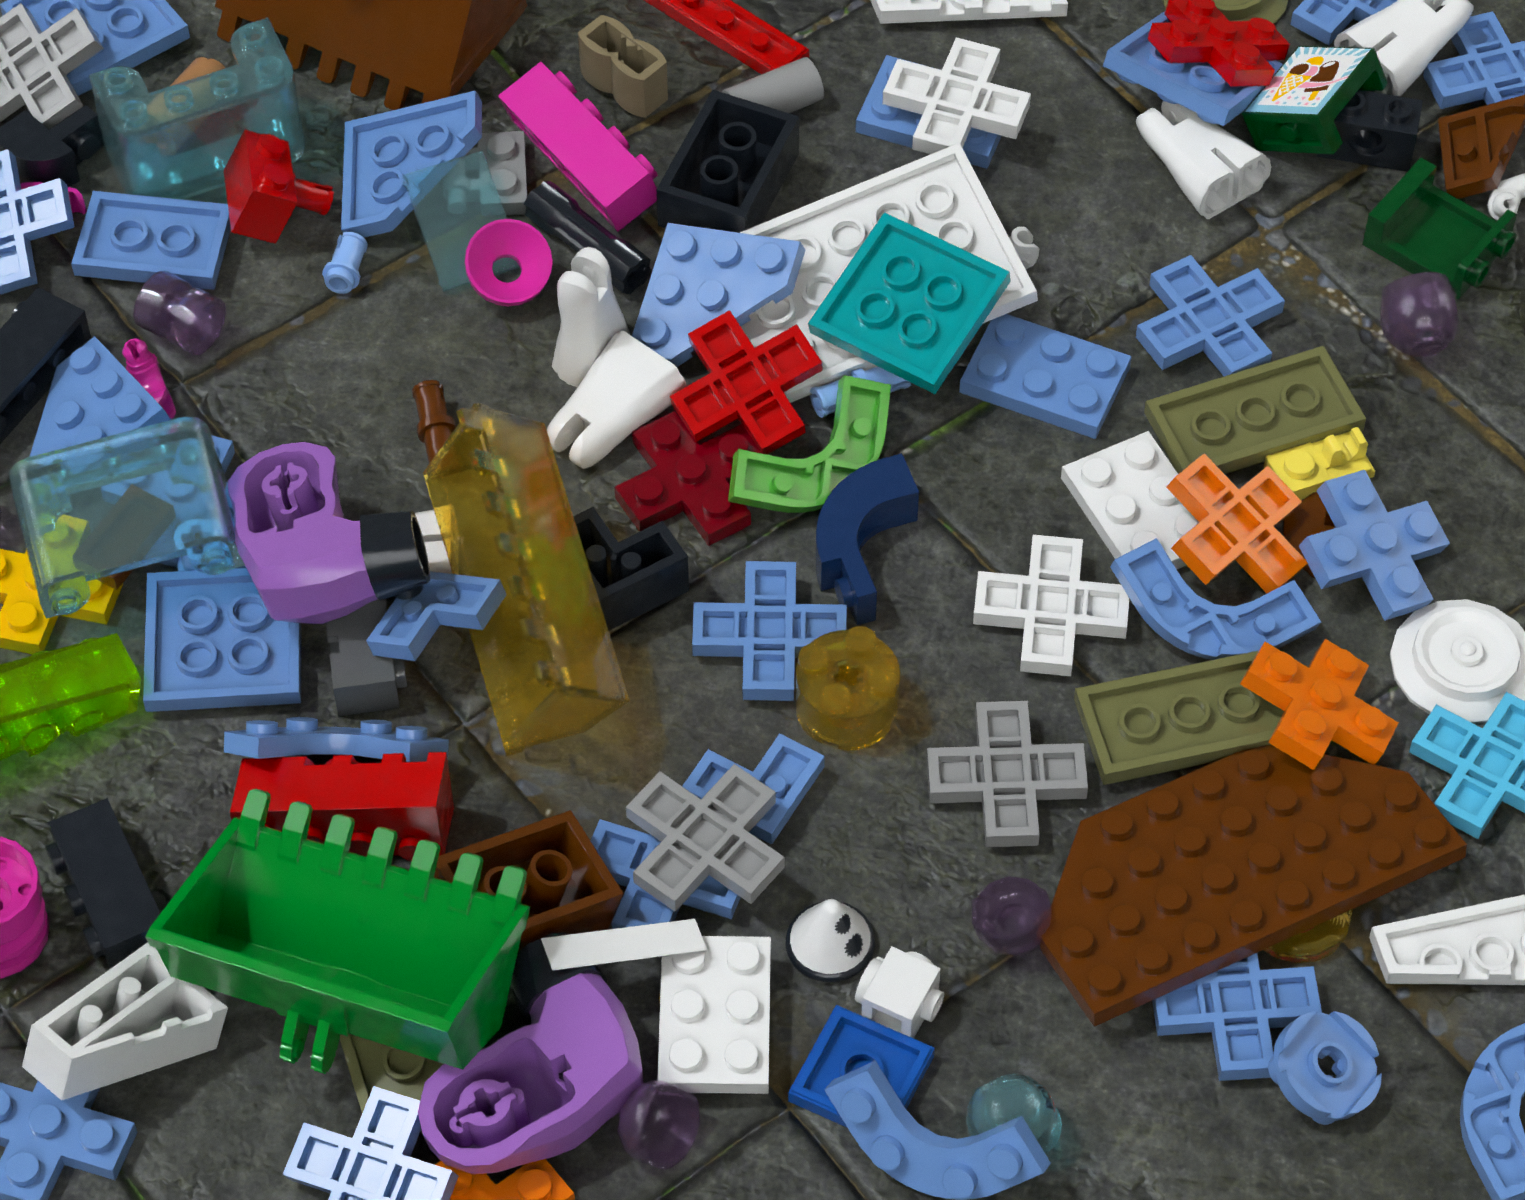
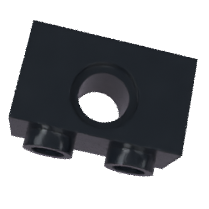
(1378, 130)

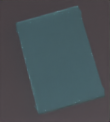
(451, 206)

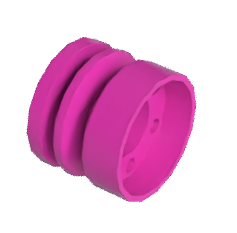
(22, 909)

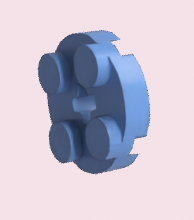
(1303, 1082)

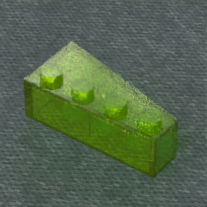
(65, 692)

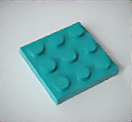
(909, 302)

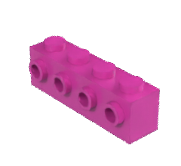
(580, 145)

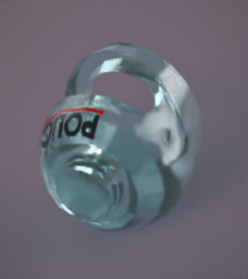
(1010, 1098)

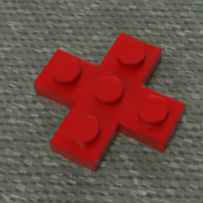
(1232, 48)
(746, 383)

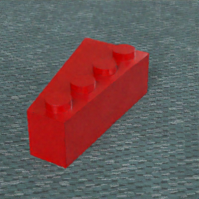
(389, 794)

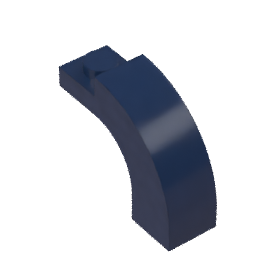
(856, 510)

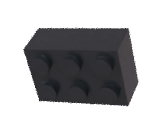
(729, 165)

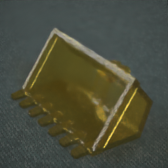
(511, 521)

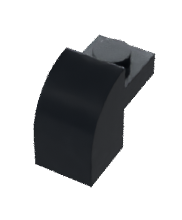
(53, 152)

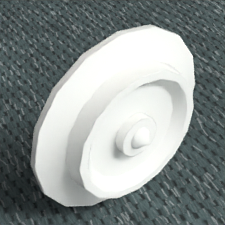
(1459, 658)

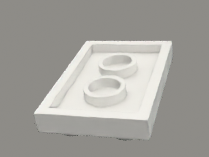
(1128, 496)
(716, 1017)

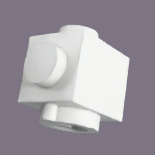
(900, 991)

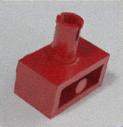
(265, 188)

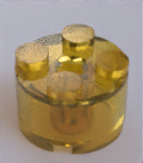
(847, 688)

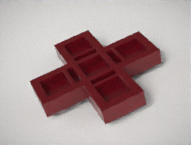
(685, 479)

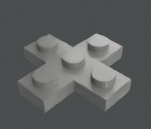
(38, 61)
(1007, 773)
(705, 837)

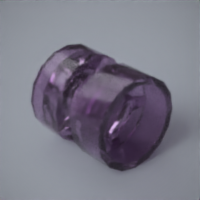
(179, 312)

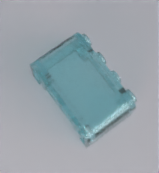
(184, 134)

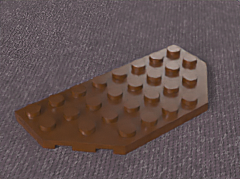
(1231, 868)

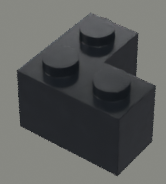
(634, 572)

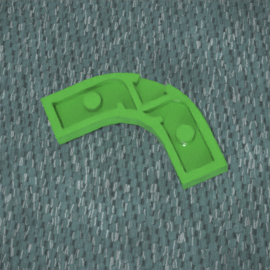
(806, 483)

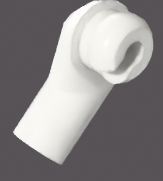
(1507, 196)

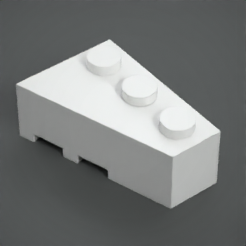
(122, 1027)

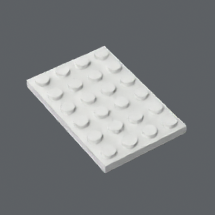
(930, 194)

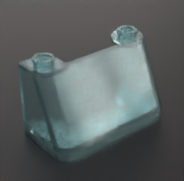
(123, 508)

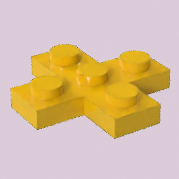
(22, 618)

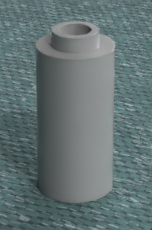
(784, 87)

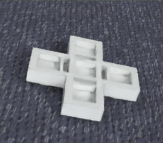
(956, 97)
(1051, 605)

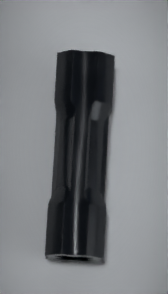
(562, 217)

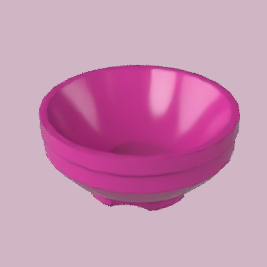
(508, 240)

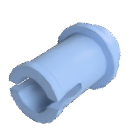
(342, 272)

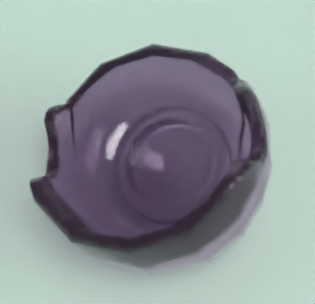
(1011, 915)
(659, 1124)

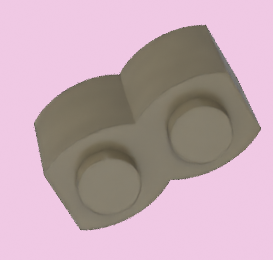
(623, 66)

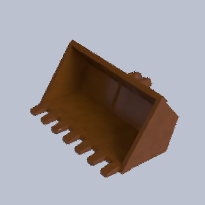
(411, 42)

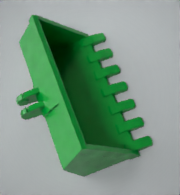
(346, 937)

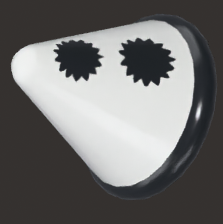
(830, 941)

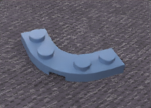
(1206, 627)
(304, 737)
(1492, 1118)
(926, 1161)

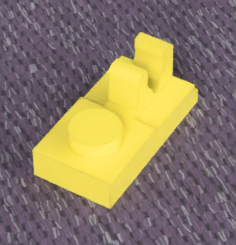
(1311, 464)

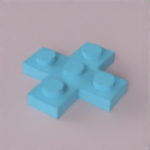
(1483, 762)

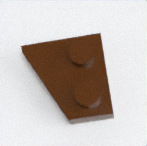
(1480, 145)

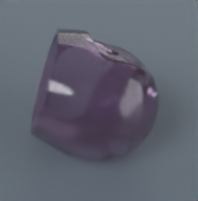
(1419, 313)

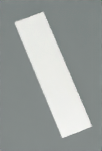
(623, 944)

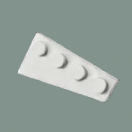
(957, 10)
(1456, 946)

